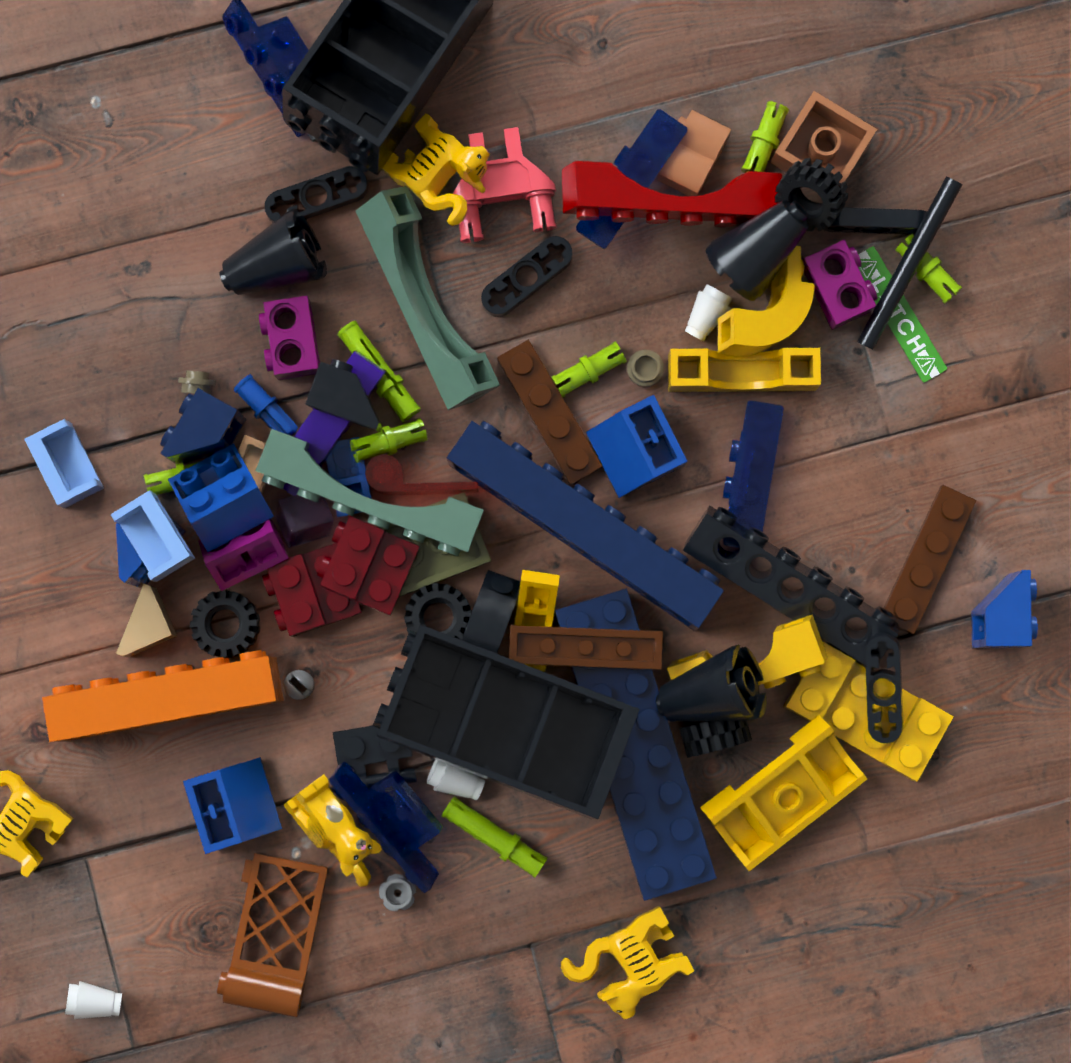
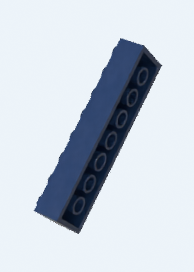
(585, 526)
(650, 781)

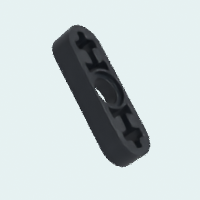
(338, 176)
(877, 221)
(499, 286)
(893, 660)

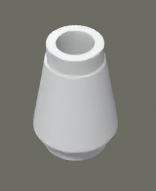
(707, 309)
(454, 781)
(92, 1001)

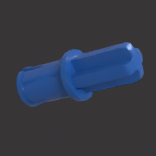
(265, 406)

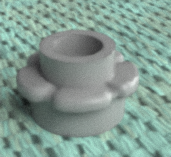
(394, 902)

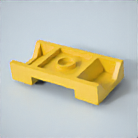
(840, 699)
(784, 794)

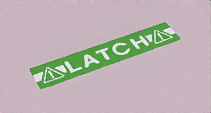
(903, 320)

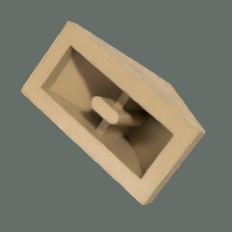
(147, 625)

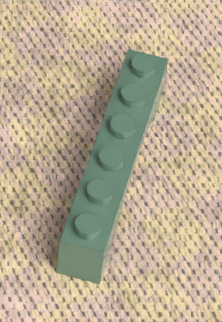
(392, 229)
(288, 461)

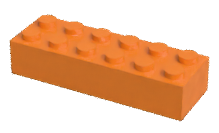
(164, 698)

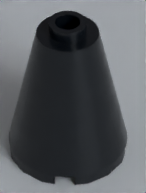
(759, 248)
(275, 258)
(716, 690)

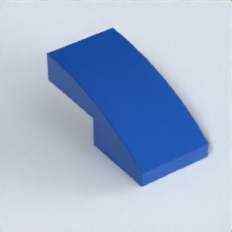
(347, 471)

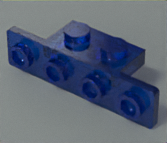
(270, 49)
(642, 165)
(754, 466)
(394, 817)

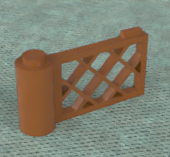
(265, 985)

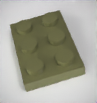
(437, 565)

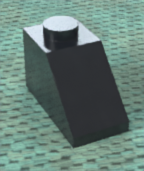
(342, 395)

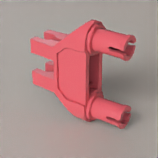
(507, 181)

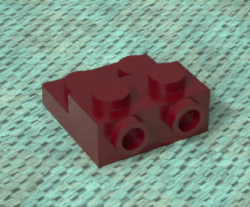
(367, 565)
(301, 598)

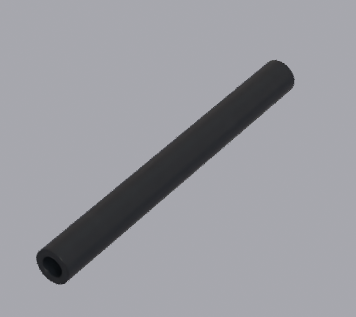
(909, 262)

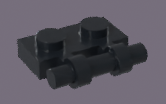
(363, 747)

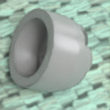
(304, 678)

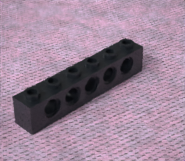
(769, 587)

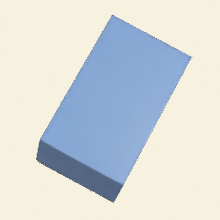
(64, 463)
(153, 535)

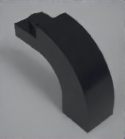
(492, 611)

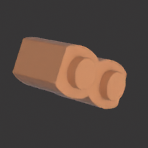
(695, 155)

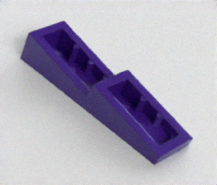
(324, 429)

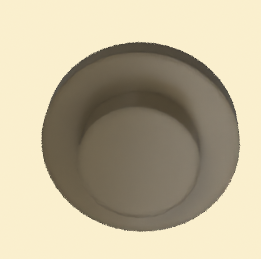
(645, 368)
(196, 380)

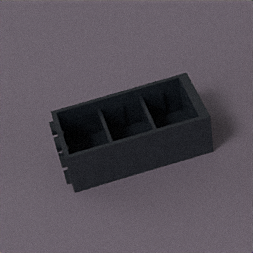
(376, 73)
(506, 722)

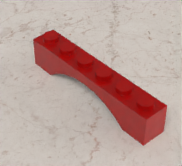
(603, 190)

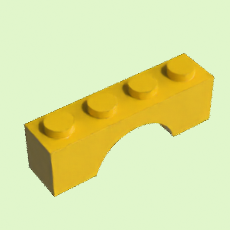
(766, 371)
(793, 650)

